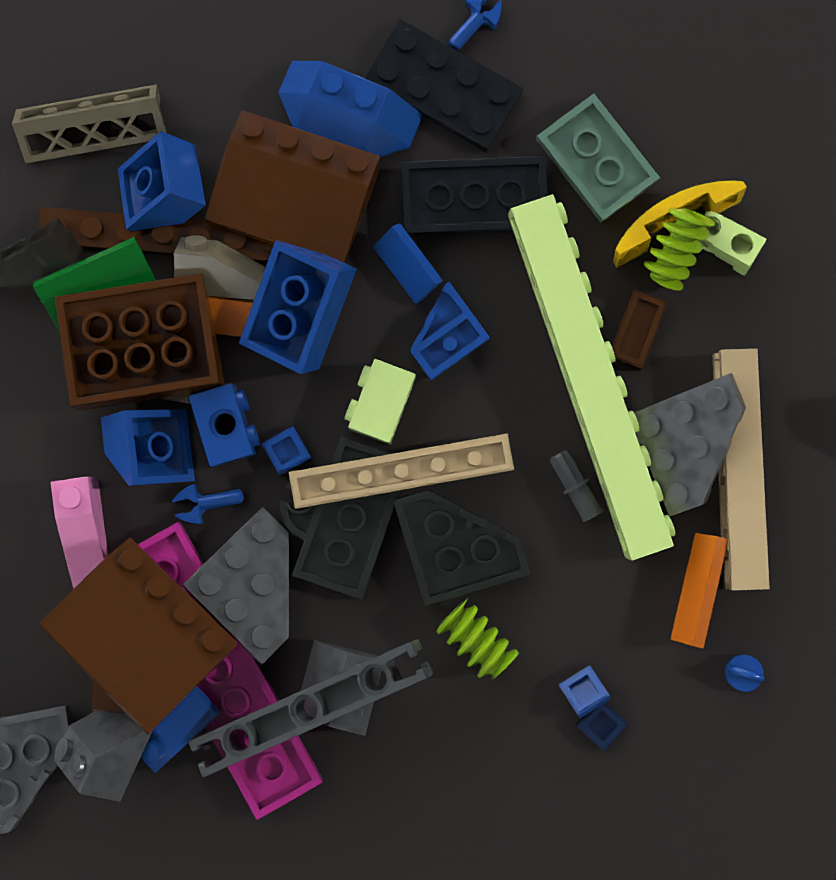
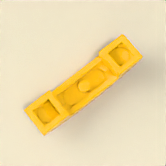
(711, 196)

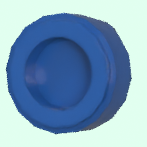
(744, 672)

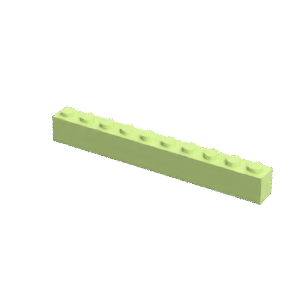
(590, 377)

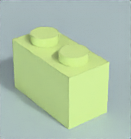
(381, 401)

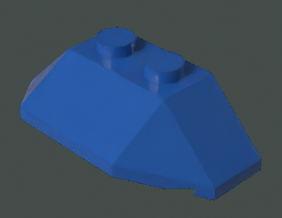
(347, 108)

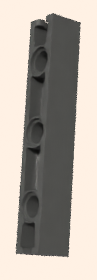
(288, 717)

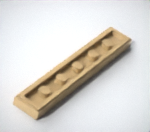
(401, 471)

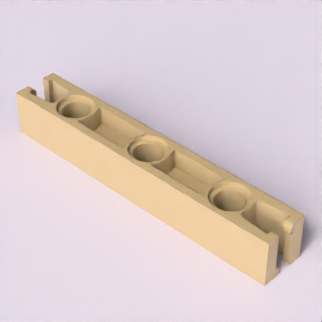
(743, 480)

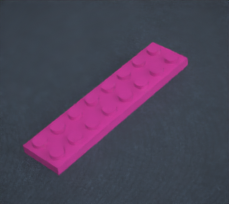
(238, 690)

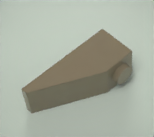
(224, 269)

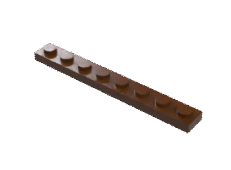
(106, 229)

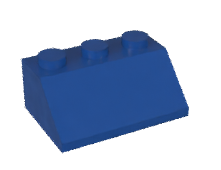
(297, 306)

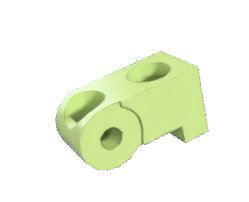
(732, 242)

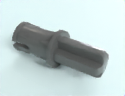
(575, 485)

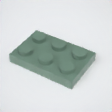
(597, 158)

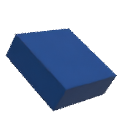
(286, 450)
(584, 691)

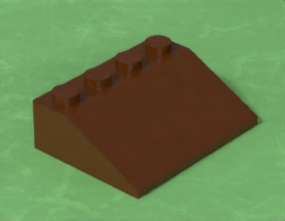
(292, 187)
(138, 342)
(138, 635)

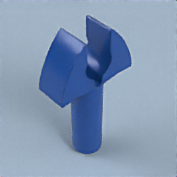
(475, 21)
(205, 502)

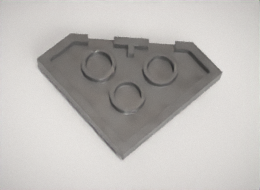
(690, 440)
(249, 586)
(27, 758)

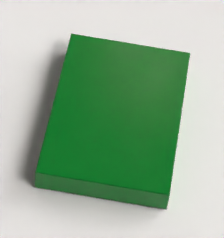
(111, 268)

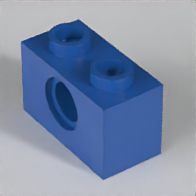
(209, 409)

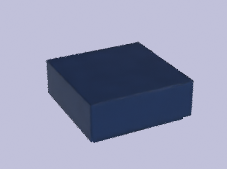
(602, 725)

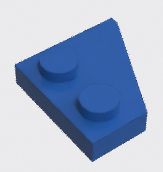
(447, 334)

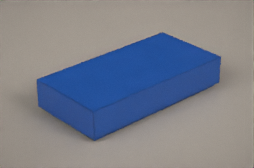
(407, 263)

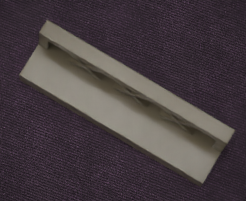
(85, 111)

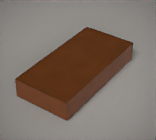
(638, 329)

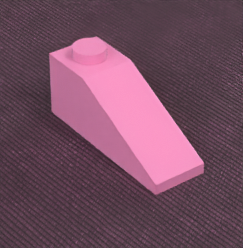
(80, 524)

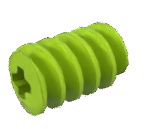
(678, 248)
(477, 641)

